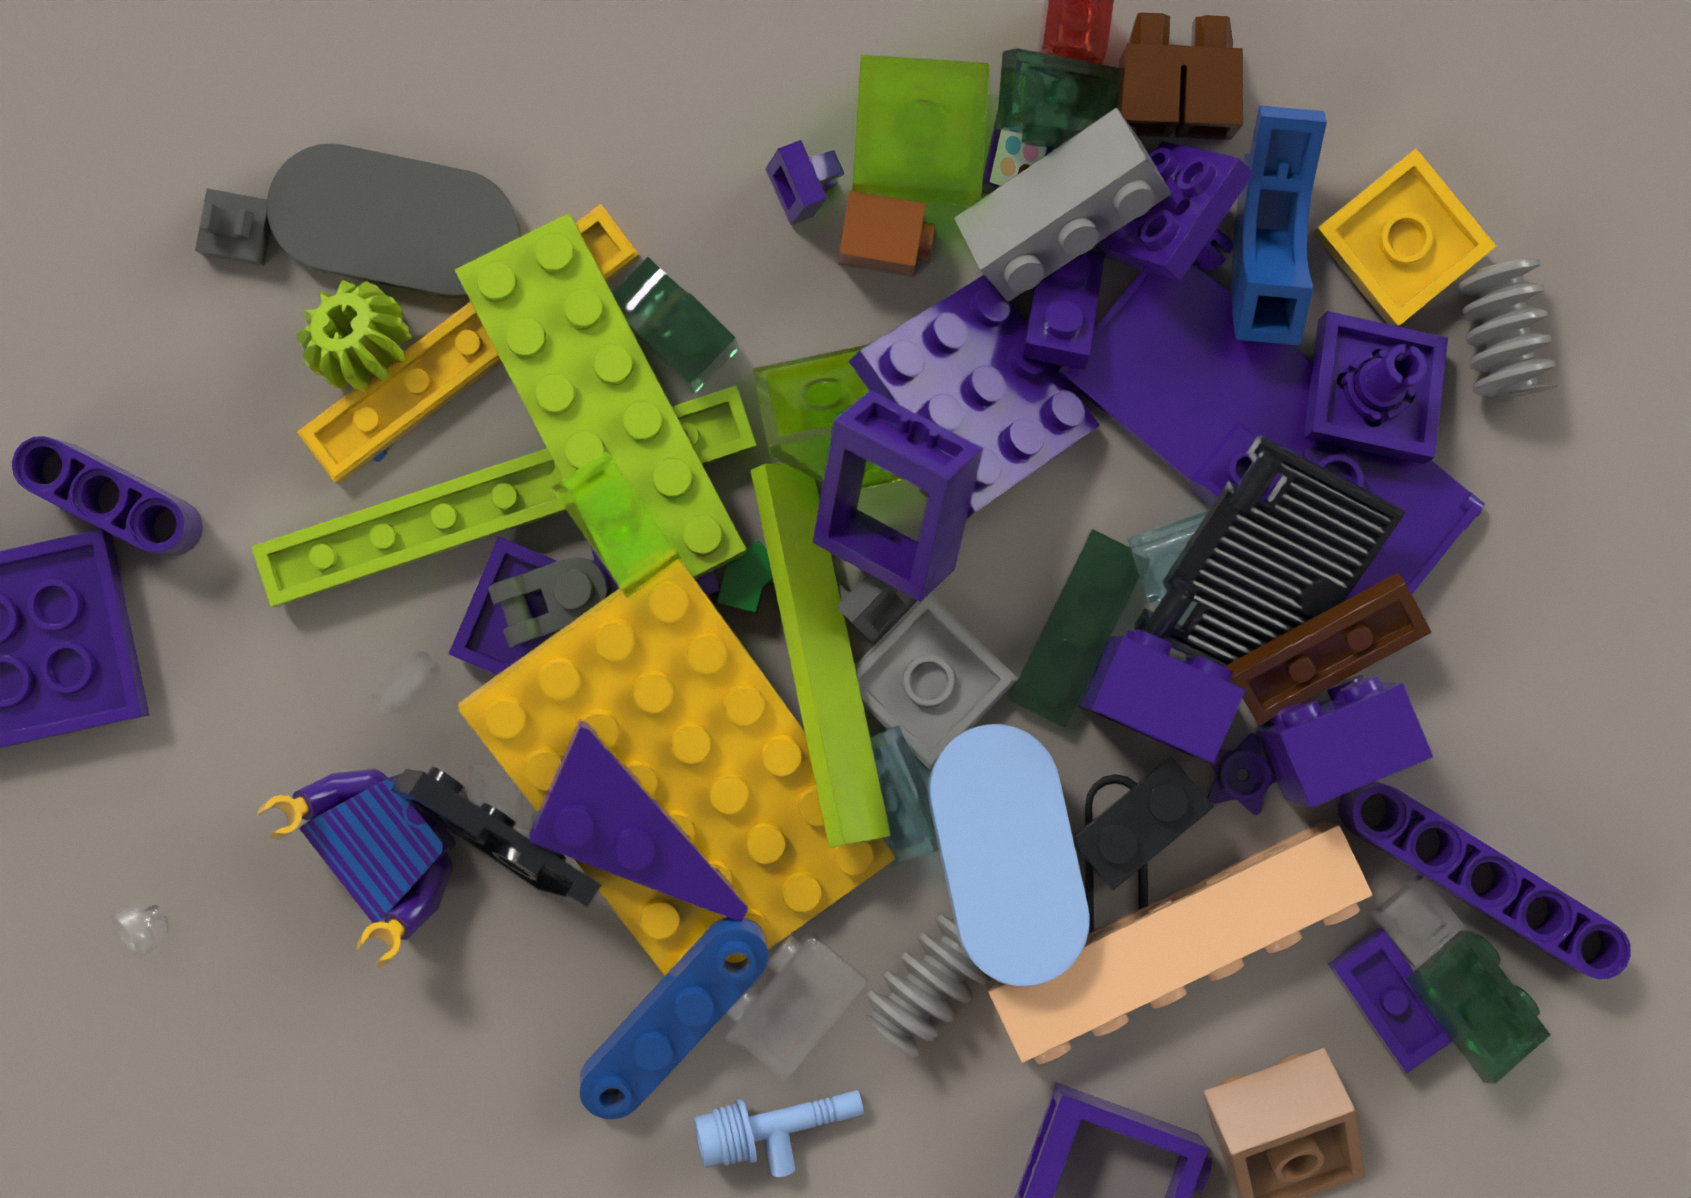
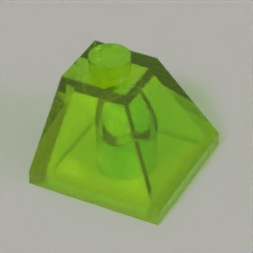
(800, 408)

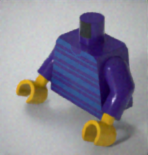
(376, 846)

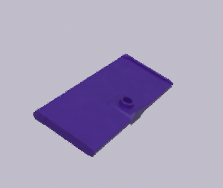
(1200, 398)

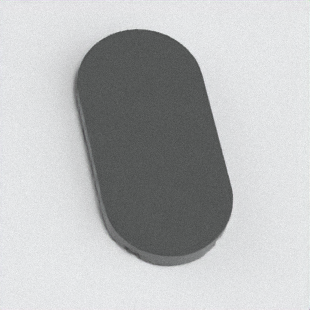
(387, 217)

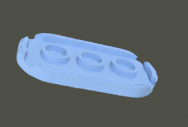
(1008, 855)

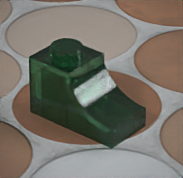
(674, 324)

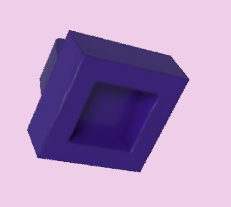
(802, 179)

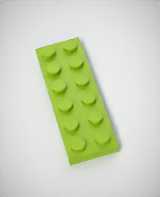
(593, 383)

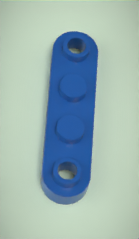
(673, 1018)

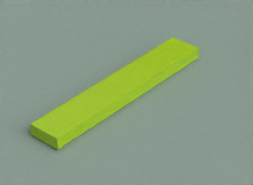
(820, 658)

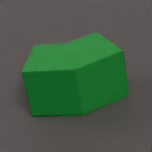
(746, 579)

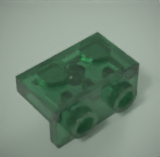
(1053, 96)

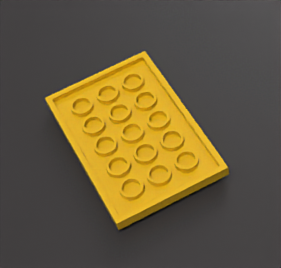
(704, 740)

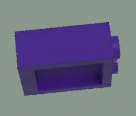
(940, 464)
(1060, 1126)

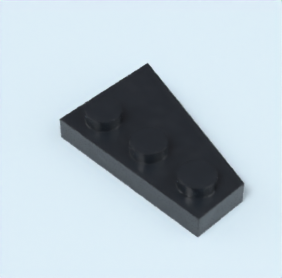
(494, 836)

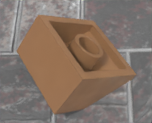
(1287, 1129)

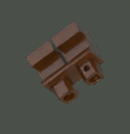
(1180, 85)

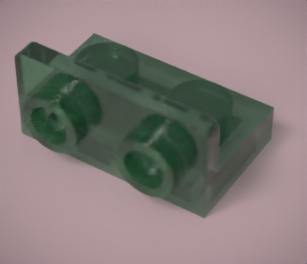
(1479, 1005)

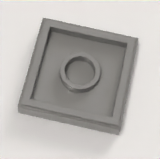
(930, 679)

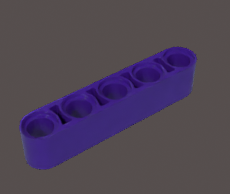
(1510, 891)

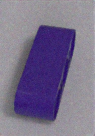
(79, 488)

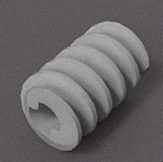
(1506, 329)
(924, 990)

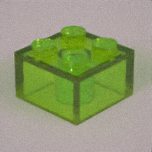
(921, 129)

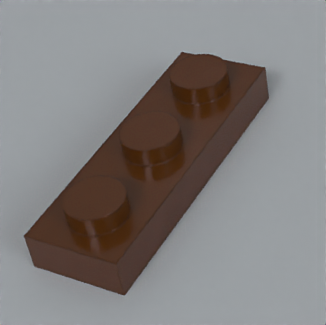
(1329, 648)

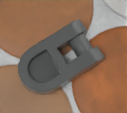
(568, 590)

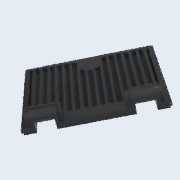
(1269, 561)

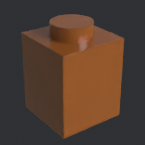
(885, 234)

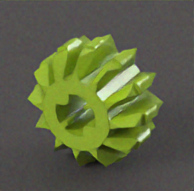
(353, 335)

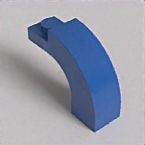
(1271, 223)

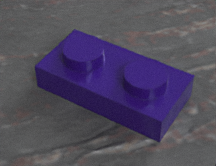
(1065, 313)
(1377, 983)

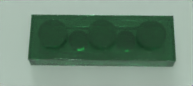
(1076, 629)

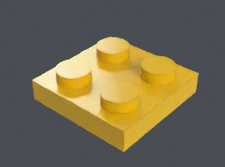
(1404, 239)

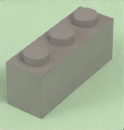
(1062, 205)

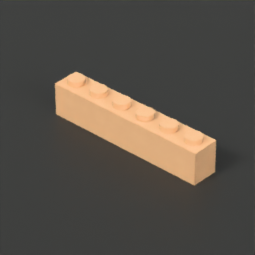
(1186, 937)

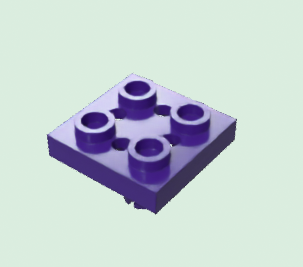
(1185, 222)
(1405, 366)

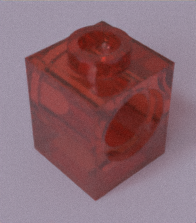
(1076, 29)

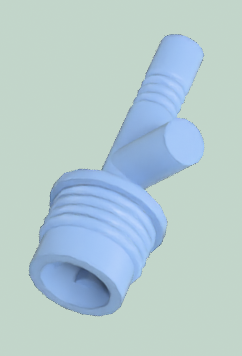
(730, 1133)

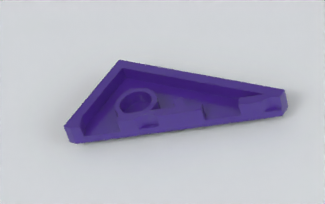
(610, 822)

